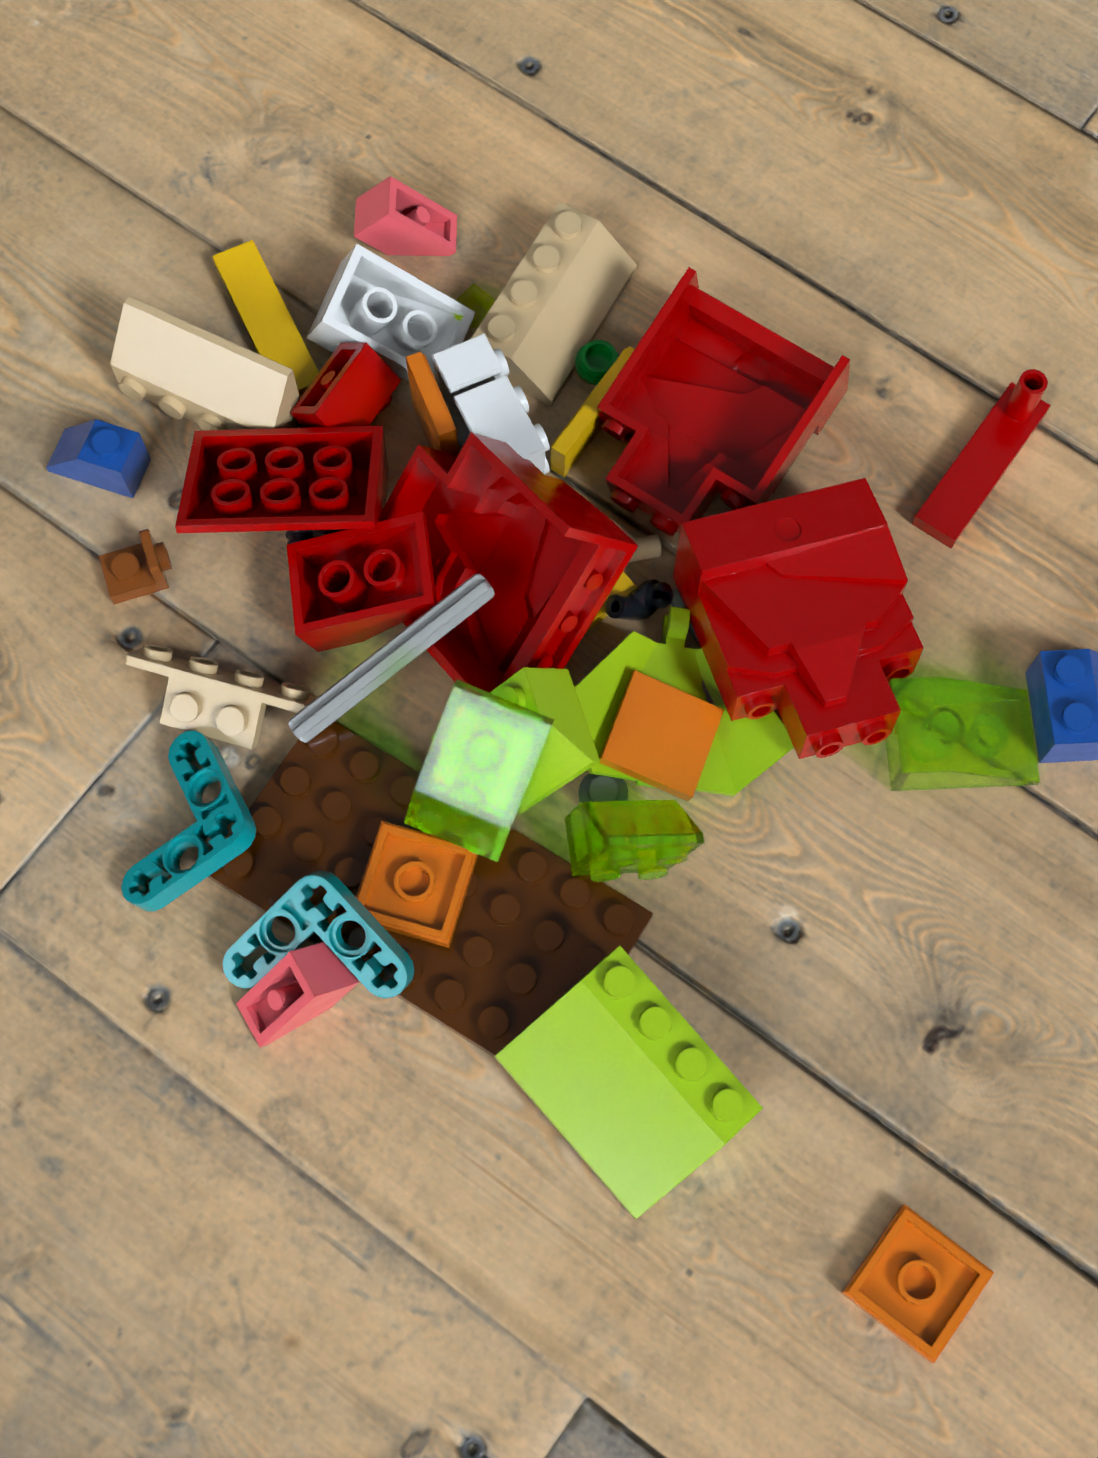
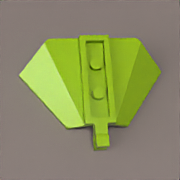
(740, 747)

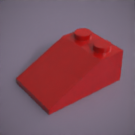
(360, 581)

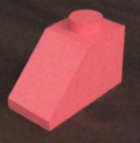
(404, 221)
(295, 992)

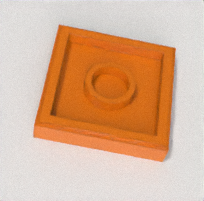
(431, 405)
(661, 735)
(416, 883)
(917, 1283)

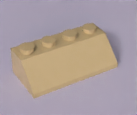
(556, 301)
(199, 373)

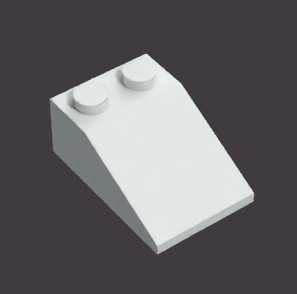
(388, 311)

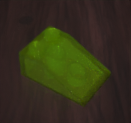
(960, 736)
(478, 770)

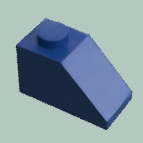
(101, 457)

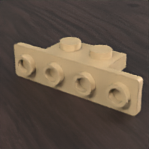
(215, 700)

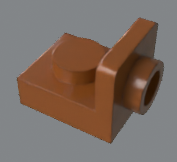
(136, 569)

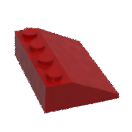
(284, 480)

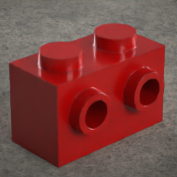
(347, 389)

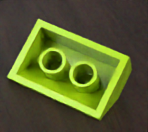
(569, 744)

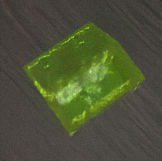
(629, 838)

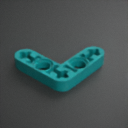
(211, 822)
(311, 919)

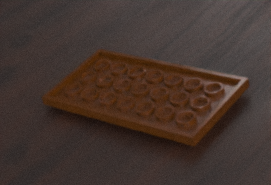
(523, 921)

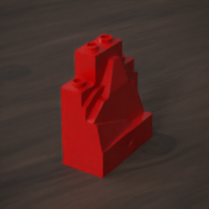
(712, 409)
(531, 540)
(802, 613)

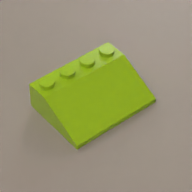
(628, 1082)

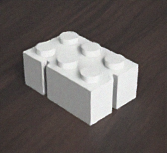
(484, 401)

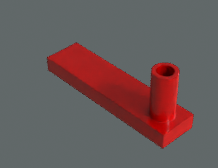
(984, 459)

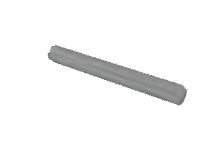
(391, 657)

